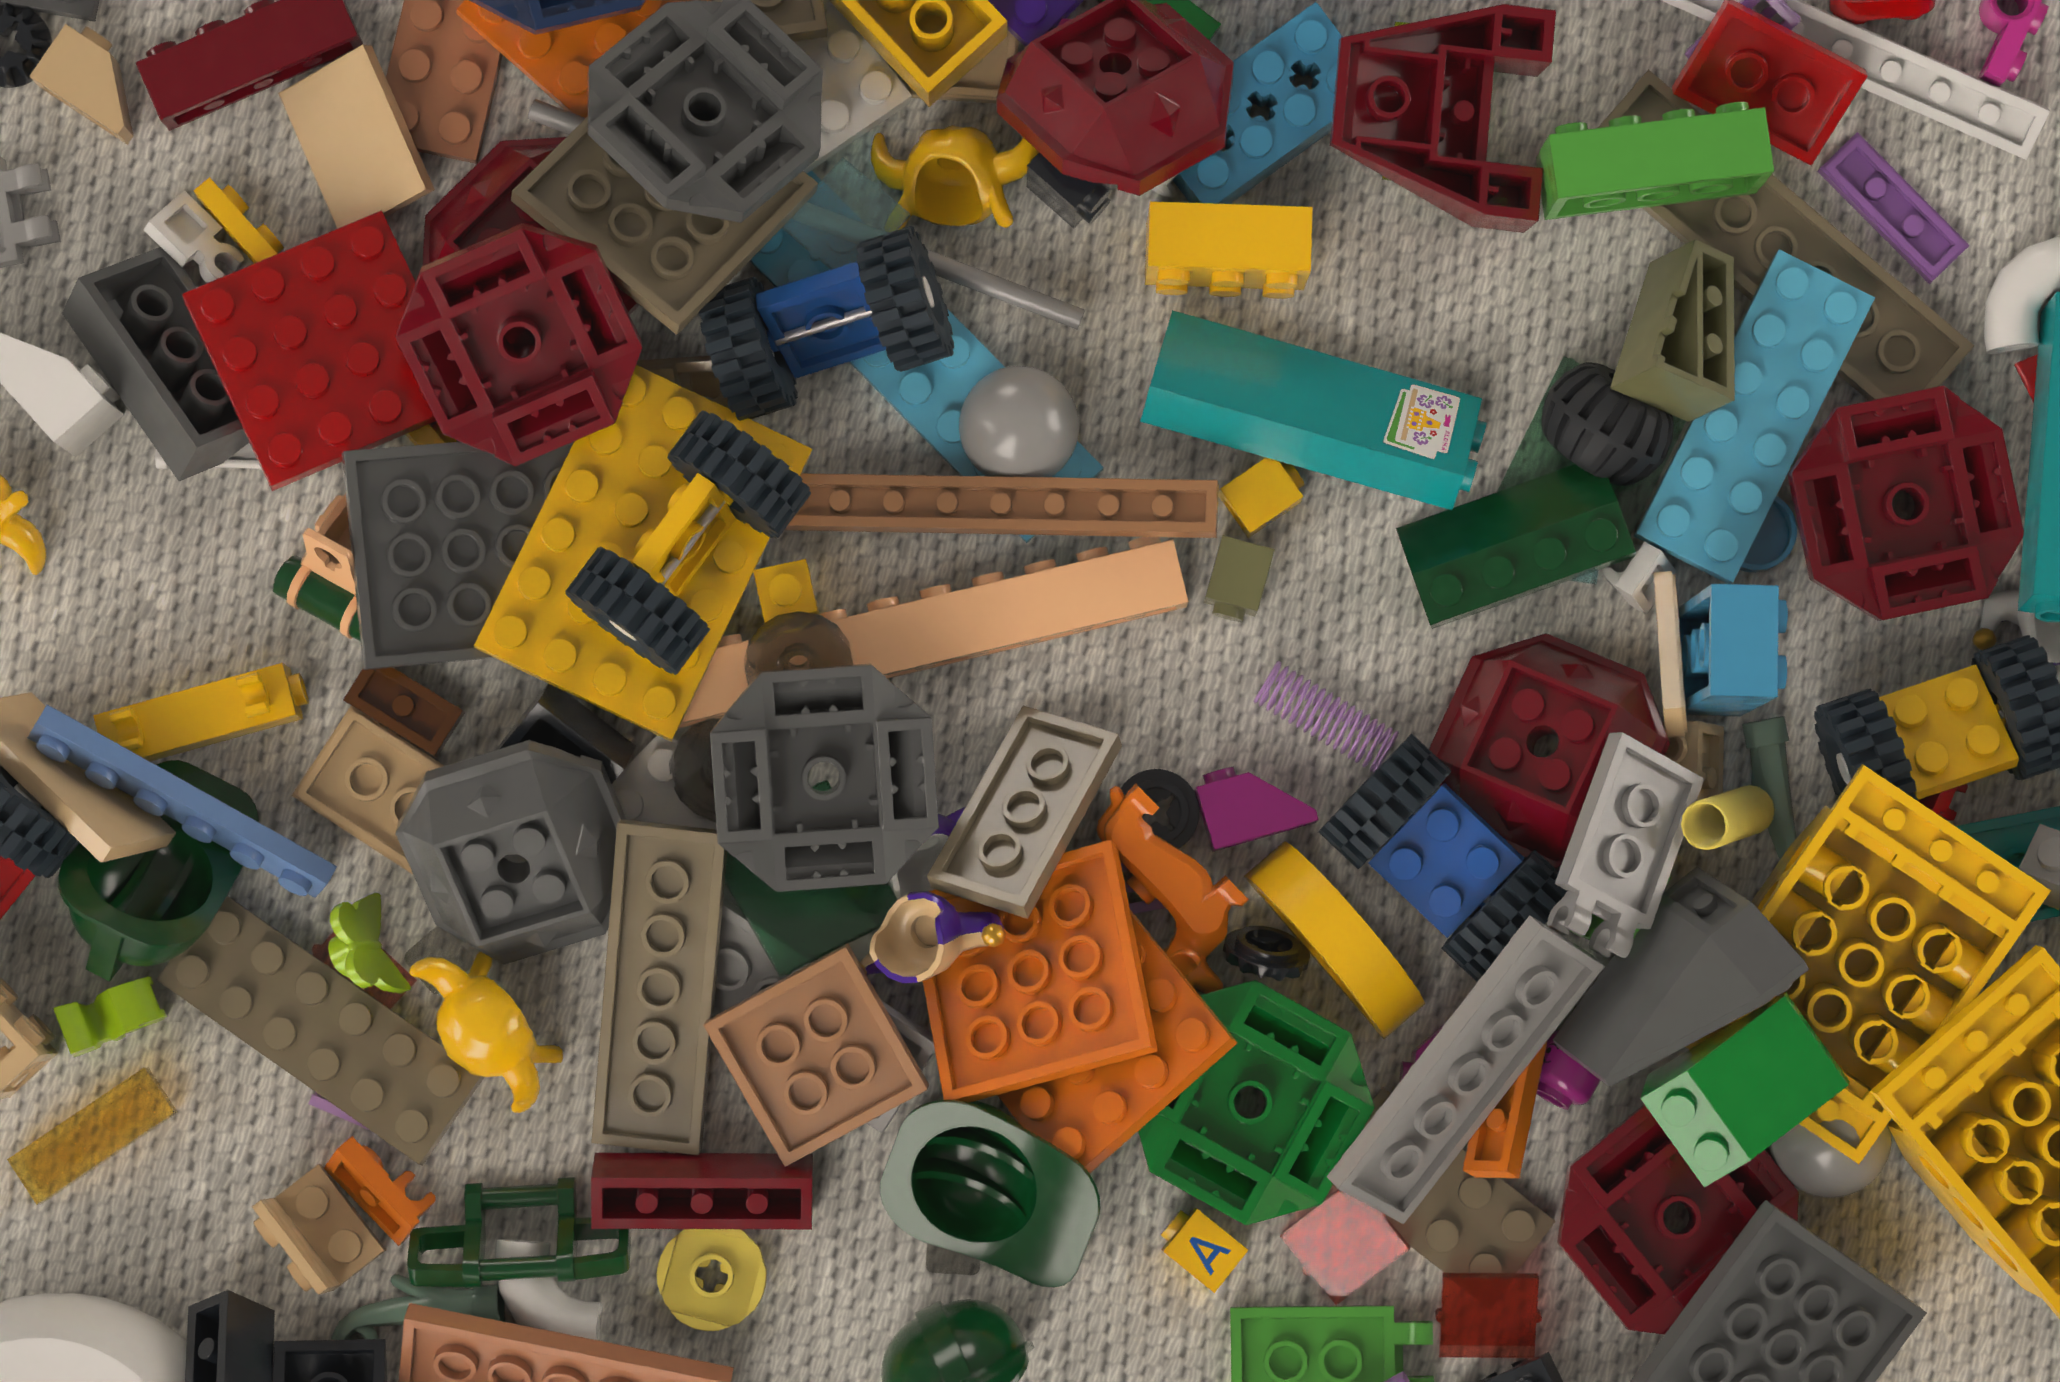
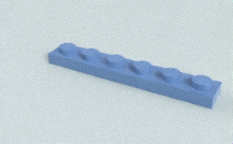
(164, 793)

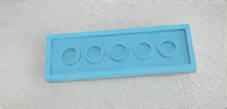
(1742, 451)

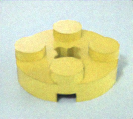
(728, 1302)

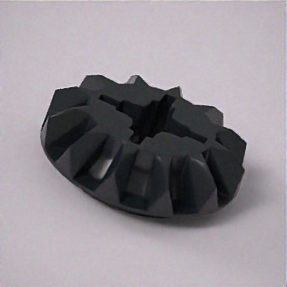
(31, 35)
(1183, 810)
(1266, 952)

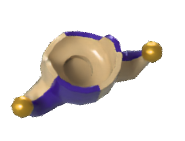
(926, 936)

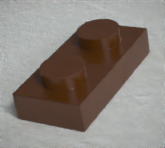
(405, 707)

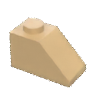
(86, 79)

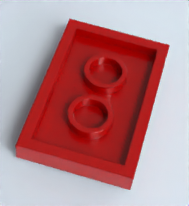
(1772, 68)

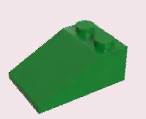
(1742, 1088)

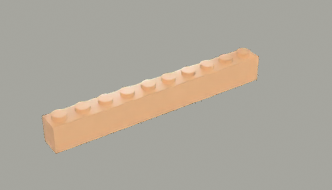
(980, 619)

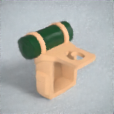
(324, 577)

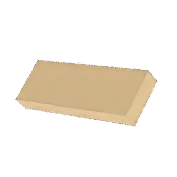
(1670, 654)

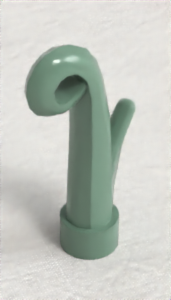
(1770, 772)
(479, 1302)

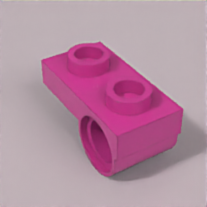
(2005, 56)

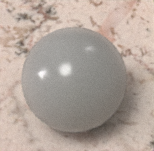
(1019, 423)
(1824, 1170)

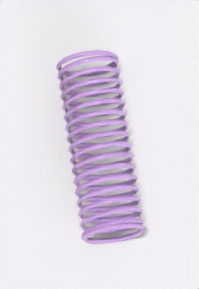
(1333, 707)

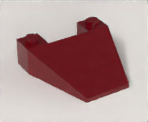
(1420, 108)

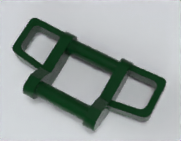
(472, 1239)

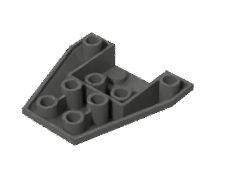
(1684, 978)

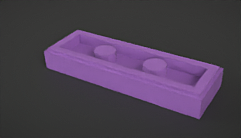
(1893, 208)

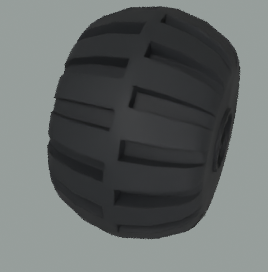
(1604, 428)

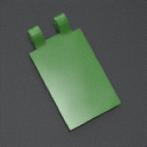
(1322, 1343)

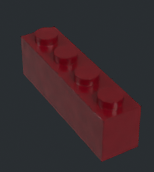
(245, 56)
(701, 1191)

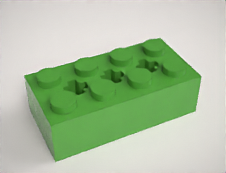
(1654, 161)

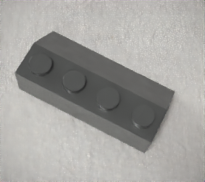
(156, 360)

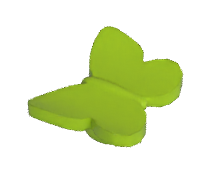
(357, 946)

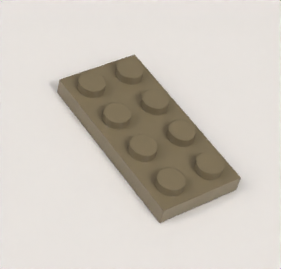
(1024, 811)
(1472, 1221)

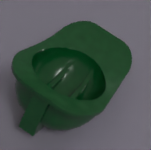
(154, 901)
(990, 1191)
(957, 1344)

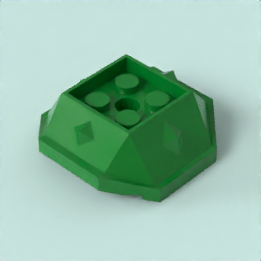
(1309, 1116)

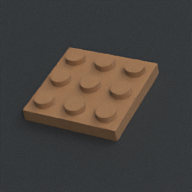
(816, 1055)

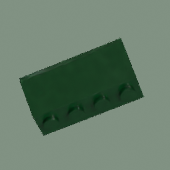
(1515, 543)

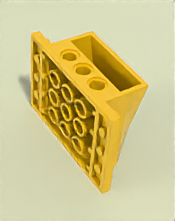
(1896, 935)
(1984, 1120)

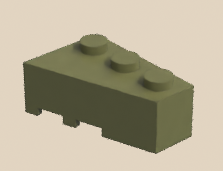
(1682, 334)

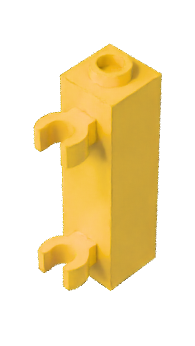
(207, 713)

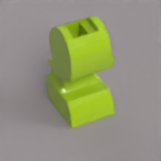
(109, 1016)

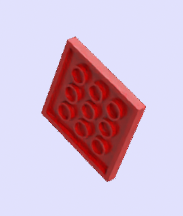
(315, 349)

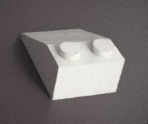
(65, 401)

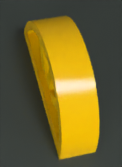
(1336, 938)

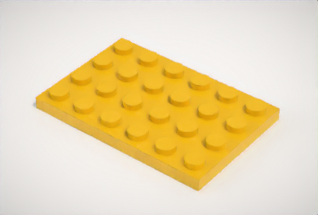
(607, 498)

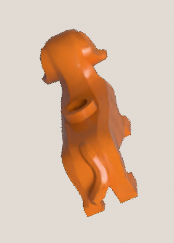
(1176, 881)

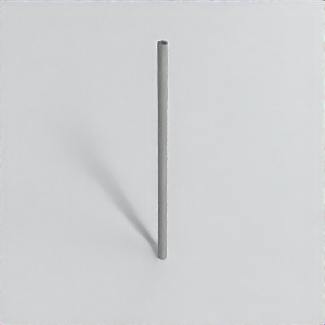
(944, 266)

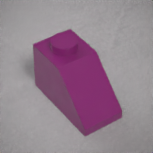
(1247, 809)

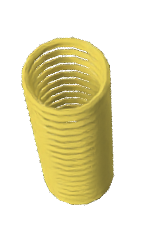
(1727, 817)

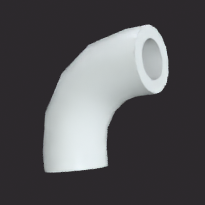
(2018, 296)
(540, 1301)

